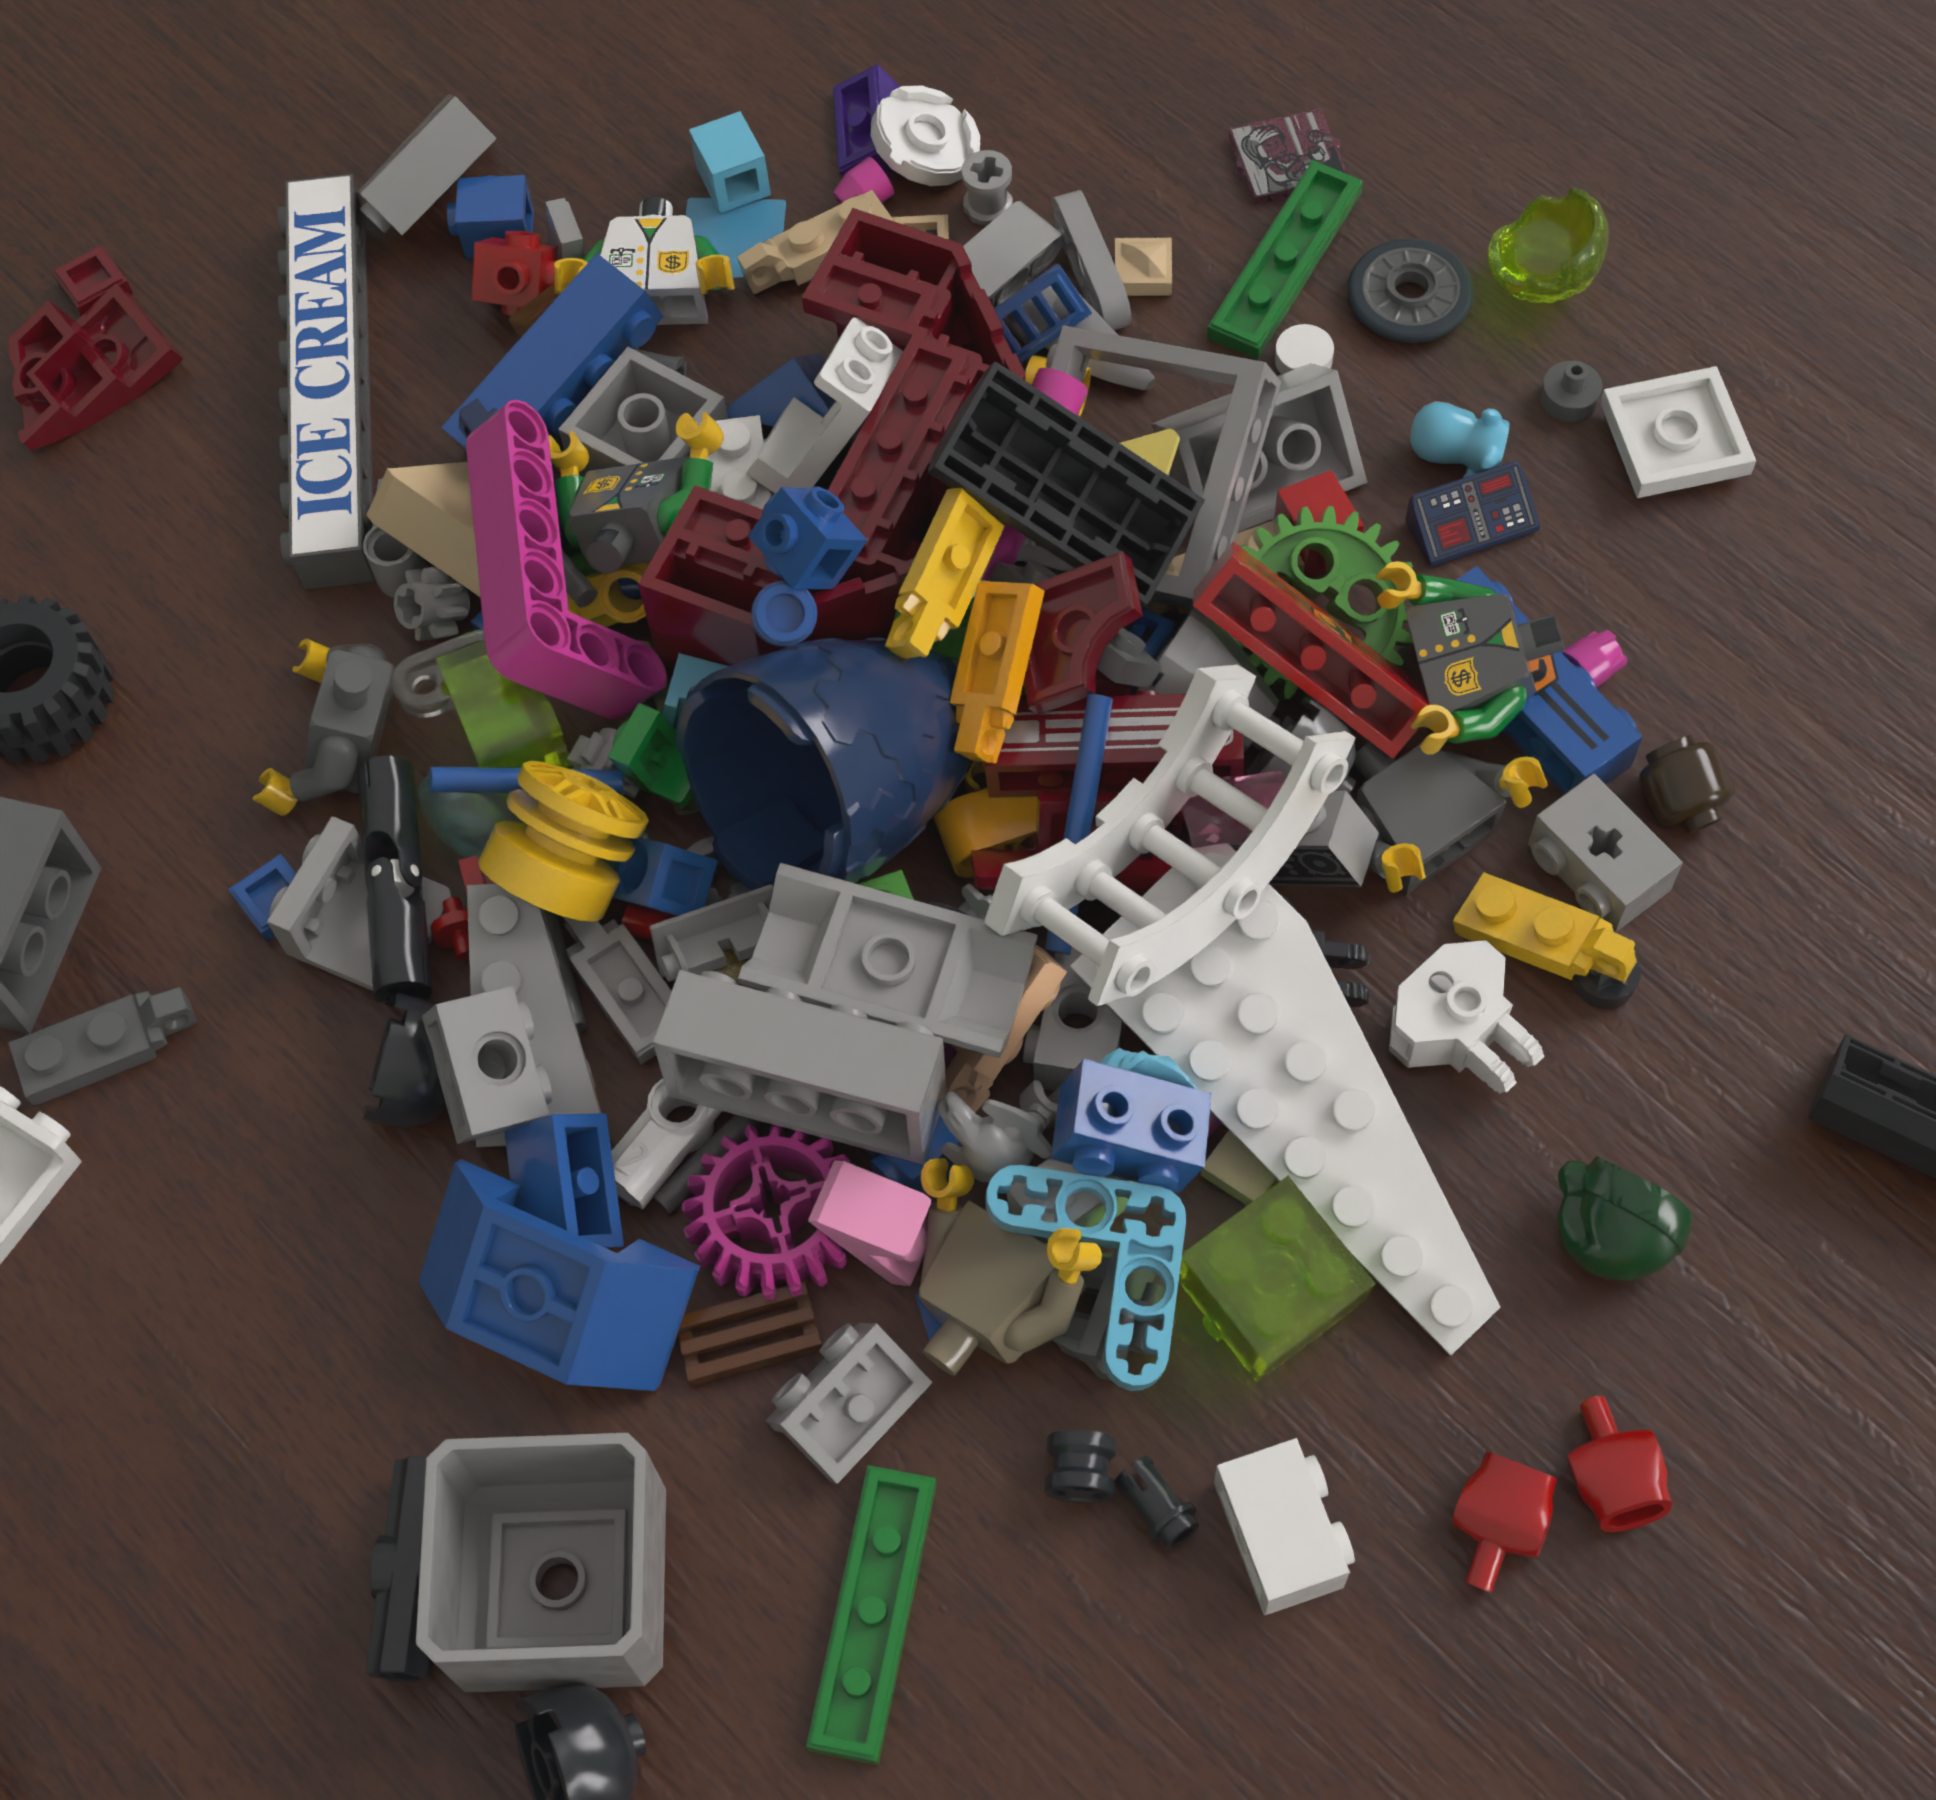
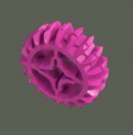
(747, 1215)

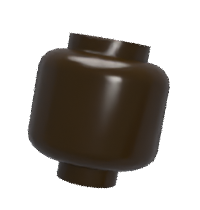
(1686, 784)

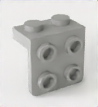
(325, 906)

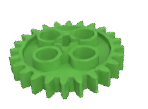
(1350, 561)

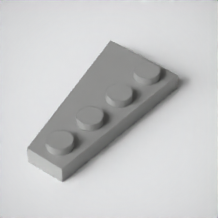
(515, 948)

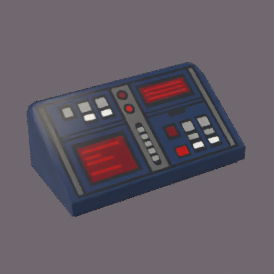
(1472, 514)

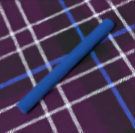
(1085, 787)

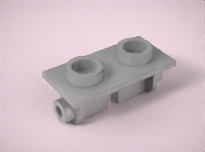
(697, 938)

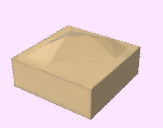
(1145, 265)

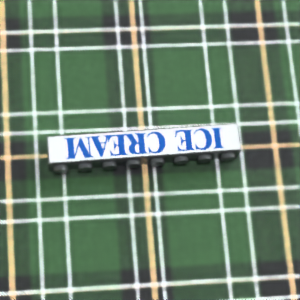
(327, 382)

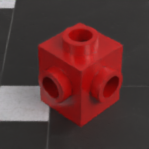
(512, 270)

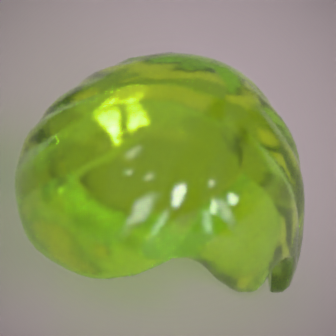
(1551, 248)

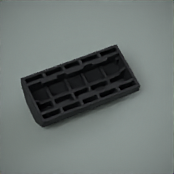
(1063, 480)
(1880, 1104)

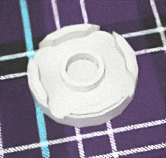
(924, 135)

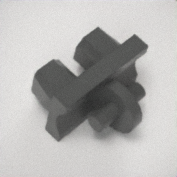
(1087, 1332)

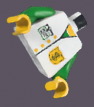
(660, 258)

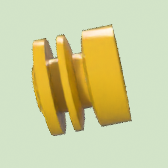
(561, 844)

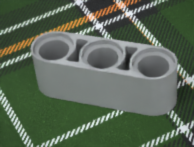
(1012, 251)

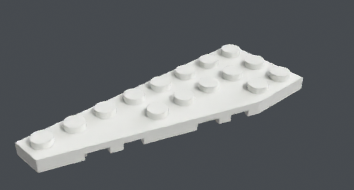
(1305, 1095)

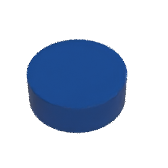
(783, 614)

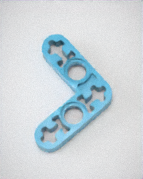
(1133, 1248)

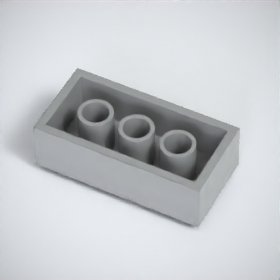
(802, 1064)

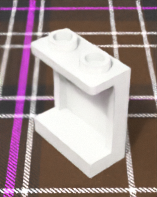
(805, 442)
(32, 1168)

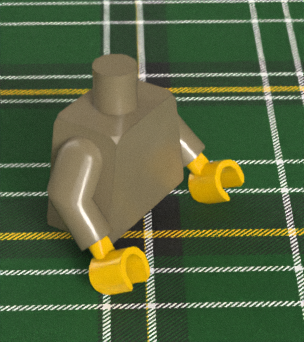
(992, 1283)

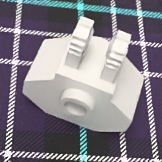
(1458, 1009)

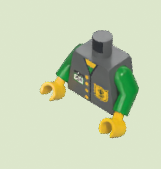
(627, 510)
(1468, 654)

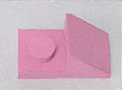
(874, 1220)

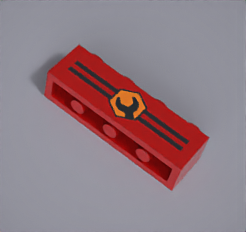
(1311, 649)

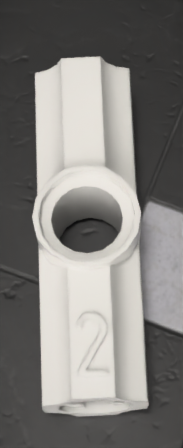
(658, 1146)

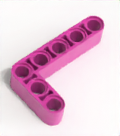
(523, 578)

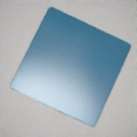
(737, 228)

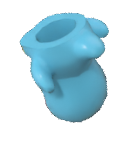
(1455, 436)

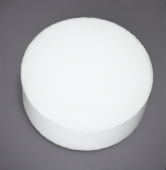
(1302, 346)

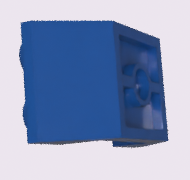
(549, 1292)

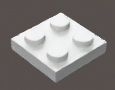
(1677, 432)

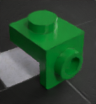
(649, 758)

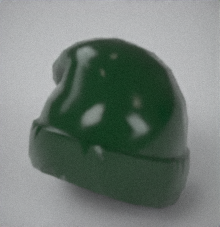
(1619, 1221)

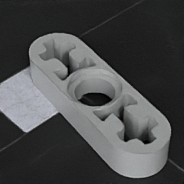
(1091, 259)

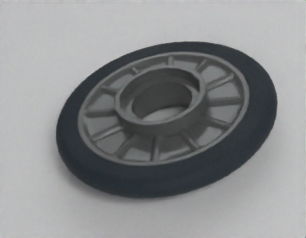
(1405, 319)

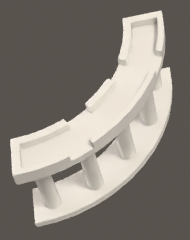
(1134, 822)

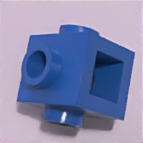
(807, 537)

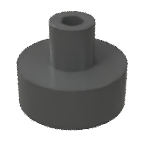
(1571, 391)

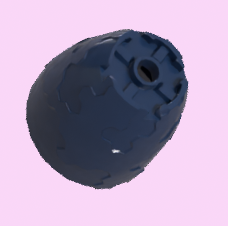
(821, 756)

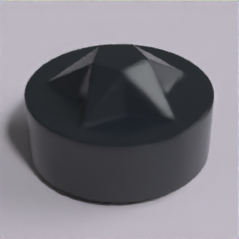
(1606, 991)

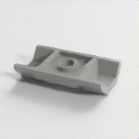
(891, 959)

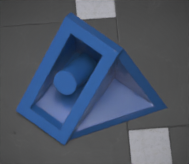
(777, 390)

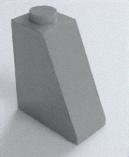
(424, 166)

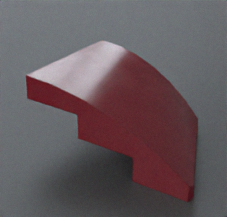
(85, 368)

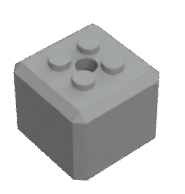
(505, 1516)

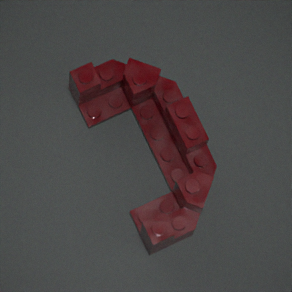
(934, 311)

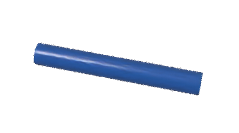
(499, 779)

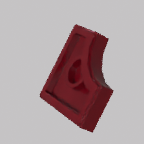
(1074, 626)

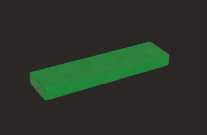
(1284, 260)
(872, 1615)

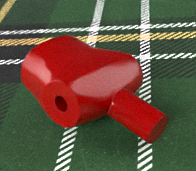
(1619, 1472)
(1506, 1511)

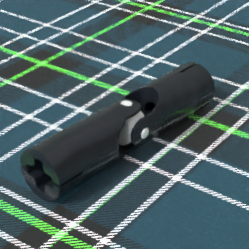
(393, 885)

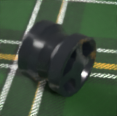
(1080, 1466)

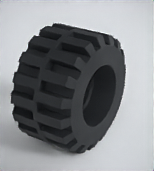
(69, 694)

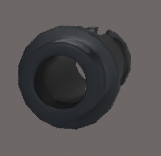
(1159, 1506)

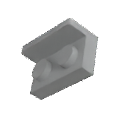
(847, 1398)

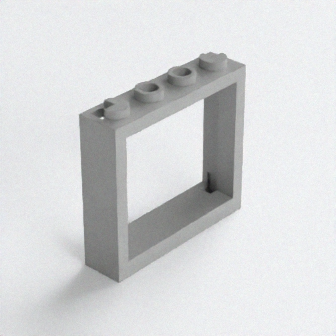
(1235, 453)

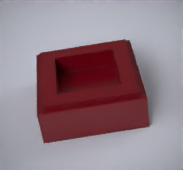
(89, 278)

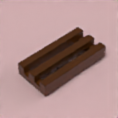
(755, 1358)

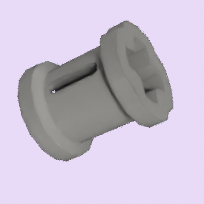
(987, 178)

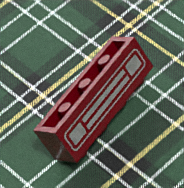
(1043, 748)

